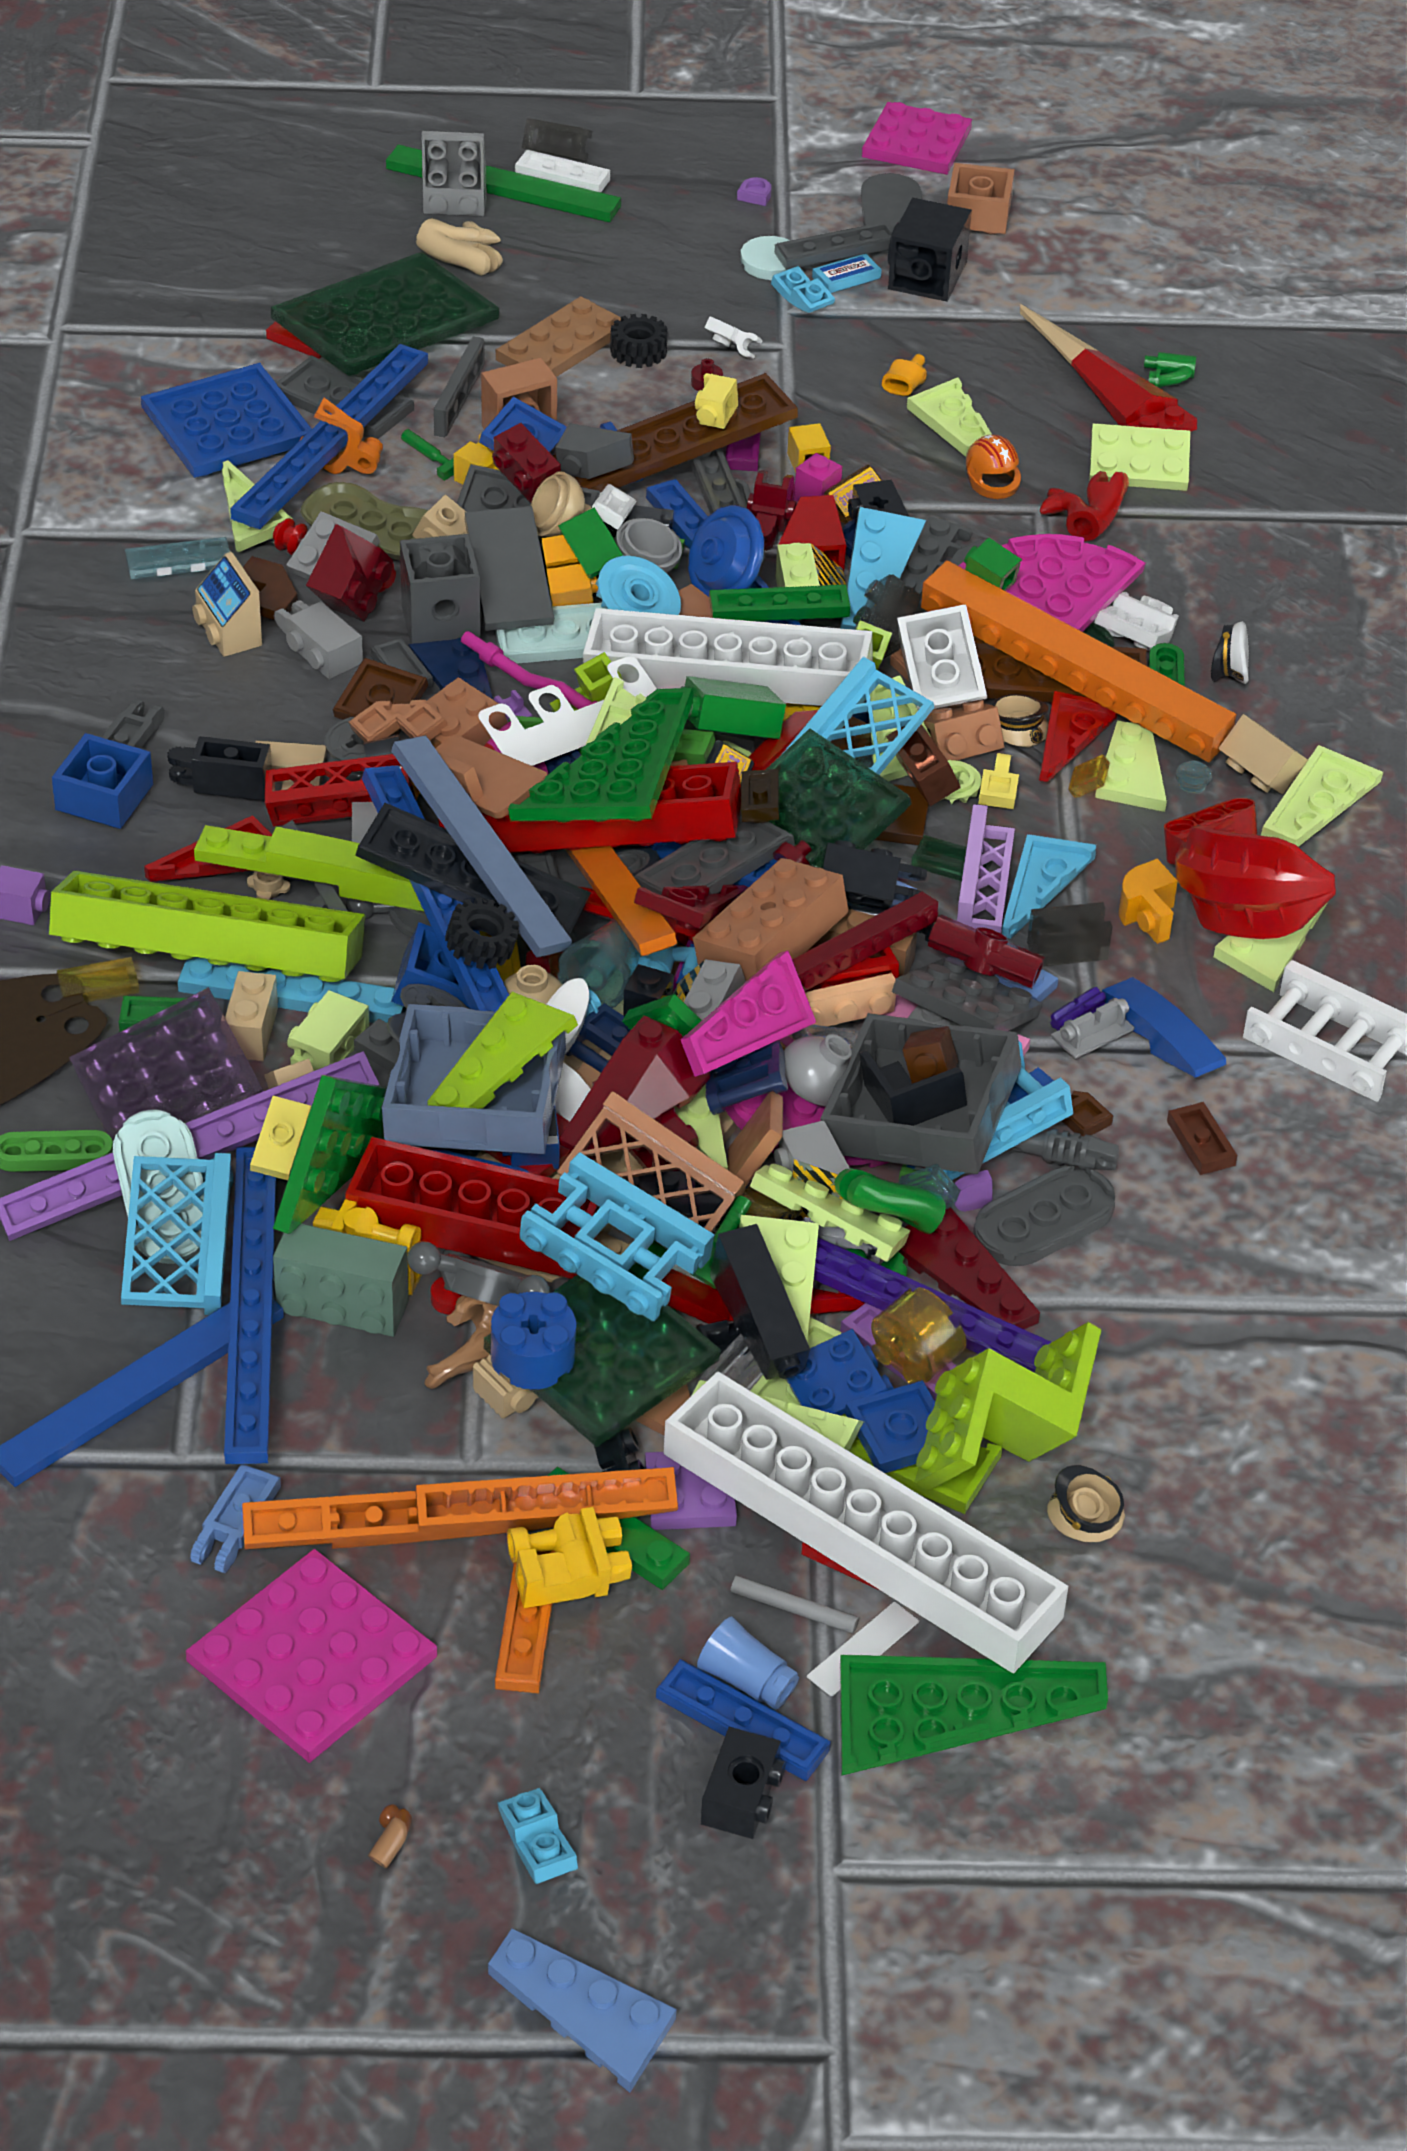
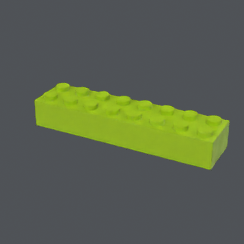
(207, 925)

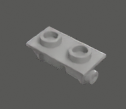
(1094, 1029)

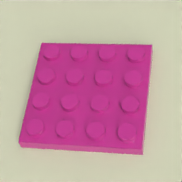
(311, 1655)

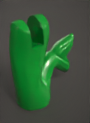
(911, 1204)

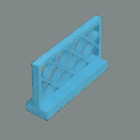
(849, 700)
(212, 1226)

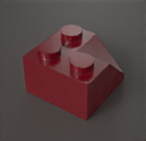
(350, 573)

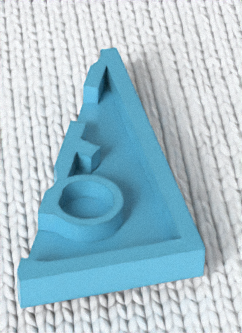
(1043, 872)

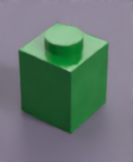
(993, 564)

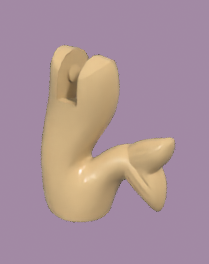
(460, 245)

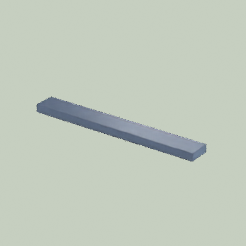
(481, 845)

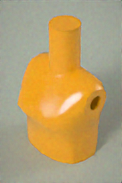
(905, 376)

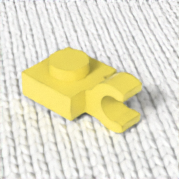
(999, 786)

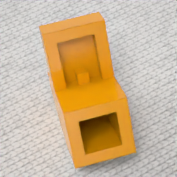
(1148, 898)

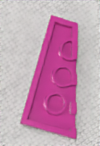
(755, 1015)

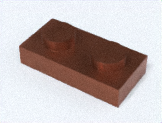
(1202, 1138)

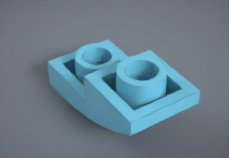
(801, 291)
(537, 1836)

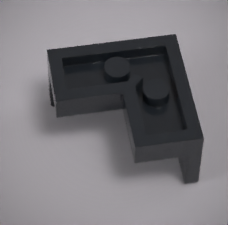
(908, 1102)

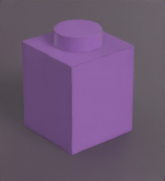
(22, 895)

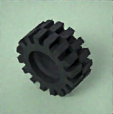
(638, 340)
(476, 946)

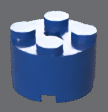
(533, 1338)

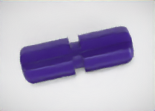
(1085, 1003)

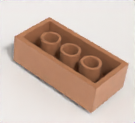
(777, 913)

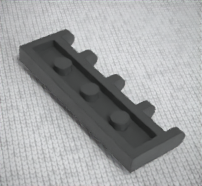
(931, 550)

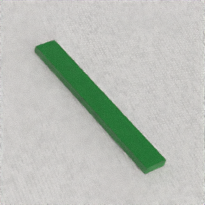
(523, 188)

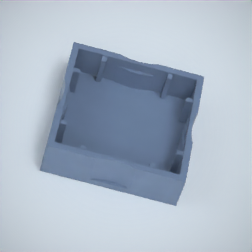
(429, 1048)

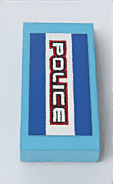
(847, 273)

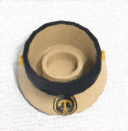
(1022, 719)
(1086, 1505)

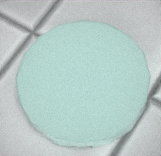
(759, 257)

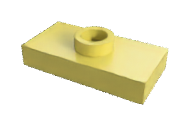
(280, 1138)

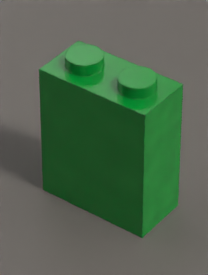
(735, 707)

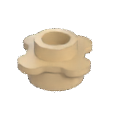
(267, 884)

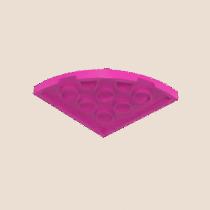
(1070, 576)

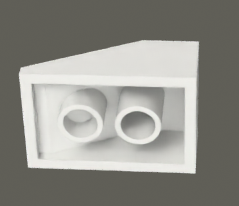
(941, 656)

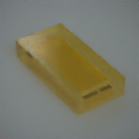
(99, 980)

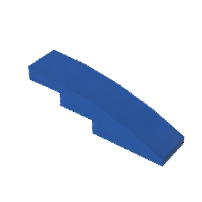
(1167, 1028)

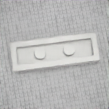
(563, 170)

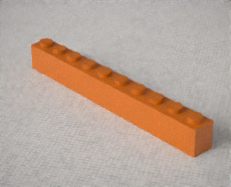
(1082, 662)

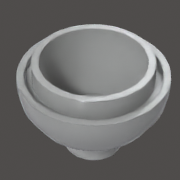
(649, 541)
(816, 1065)

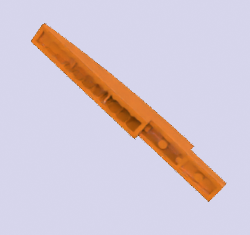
(456, 1509)

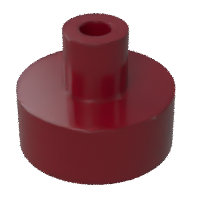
(698, 372)
(793, 853)

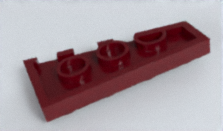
(968, 1271)

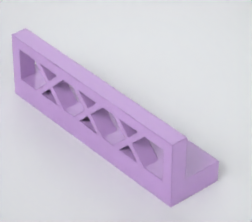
(973, 870)

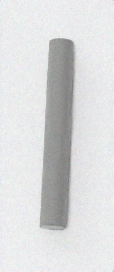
(794, 1604)

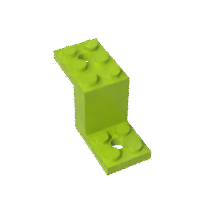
(1007, 1405)

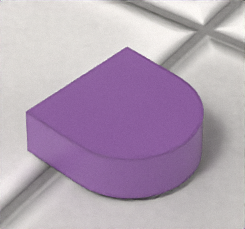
(755, 191)
(974, 1191)

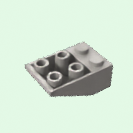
(453, 173)

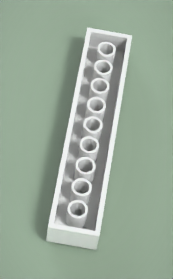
(866, 1521)

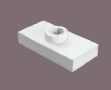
(614, 506)

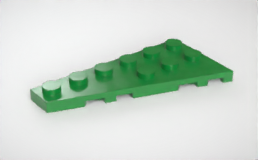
(931, 1704)

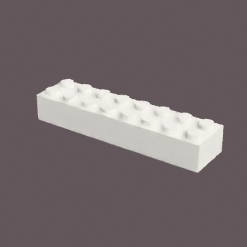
(792, 660)

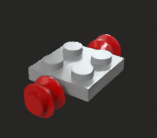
(308, 544)

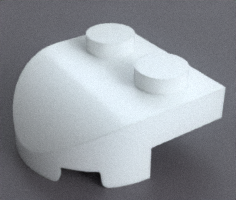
(1143, 621)

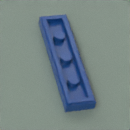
(724, 1707)

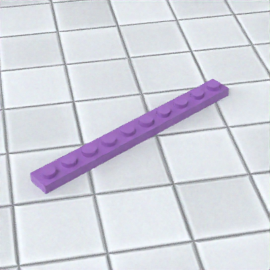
(212, 1133)

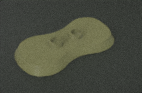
(366, 511)

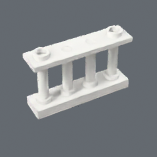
(1343, 1005)

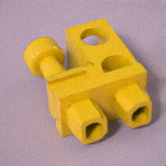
(365, 1224)
(579, 1561)

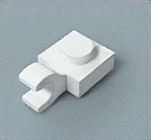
(726, 334)

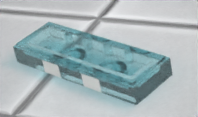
(175, 557)

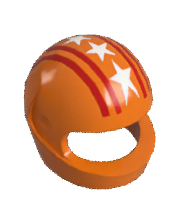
(992, 456)

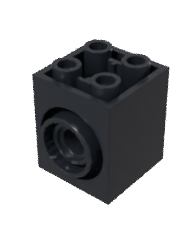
(929, 249)

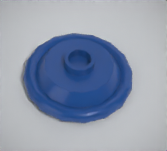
(726, 550)

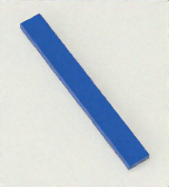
(118, 1396)

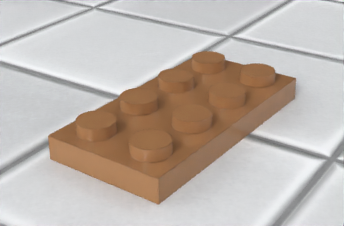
(562, 337)

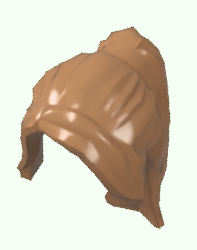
(472, 1351)

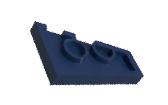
(452, 659)

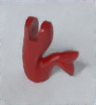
(1103, 501)

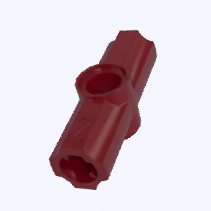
(986, 951)

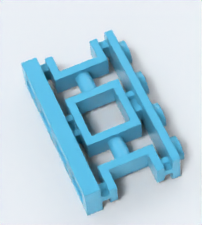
(632, 1213)

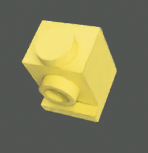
(716, 400)

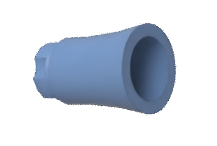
(747, 1664)

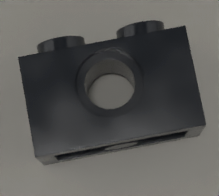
(742, 1759)

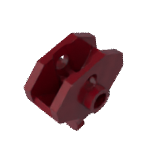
(772, 505)

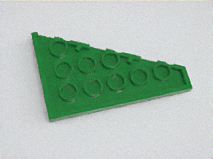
(618, 771)
(331, 1146)

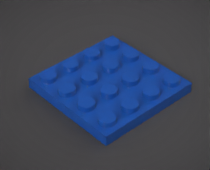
(226, 418)

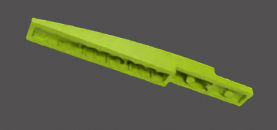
(307, 858)

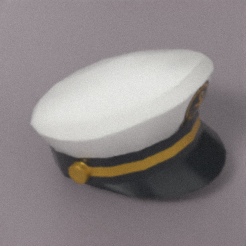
(1232, 654)

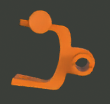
(357, 454)

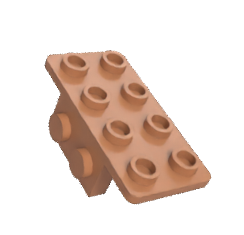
(489, 776)

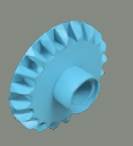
(637, 586)

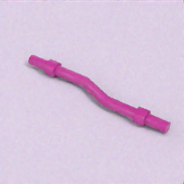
(494, 656)

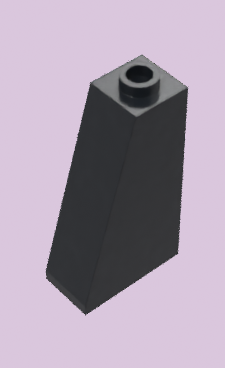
(759, 1302)

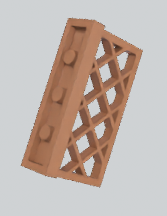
(669, 1147)

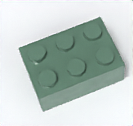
(341, 1279)

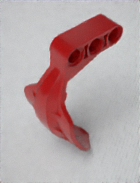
(1243, 879)

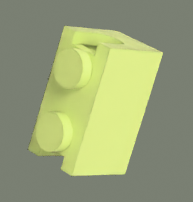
(328, 1030)

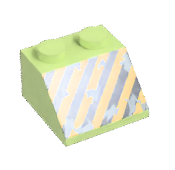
(806, 566)

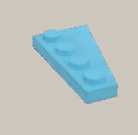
(879, 548)

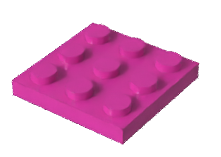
(917, 137)

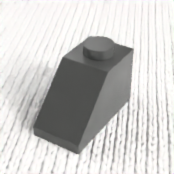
(593, 451)

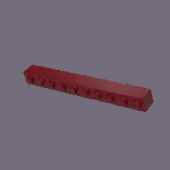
(865, 939)

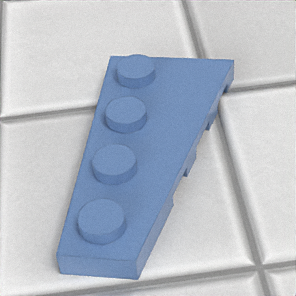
(599, 2013)

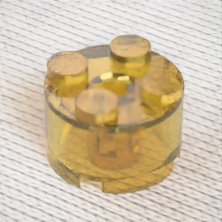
(917, 1335)

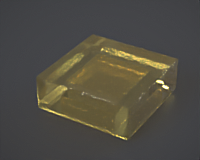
(1089, 776)

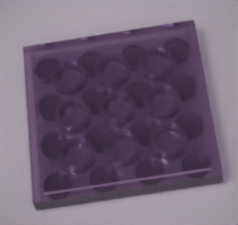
(169, 1063)

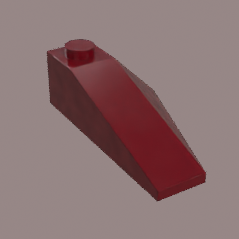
(645, 1071)

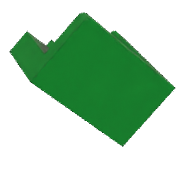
(590, 541)

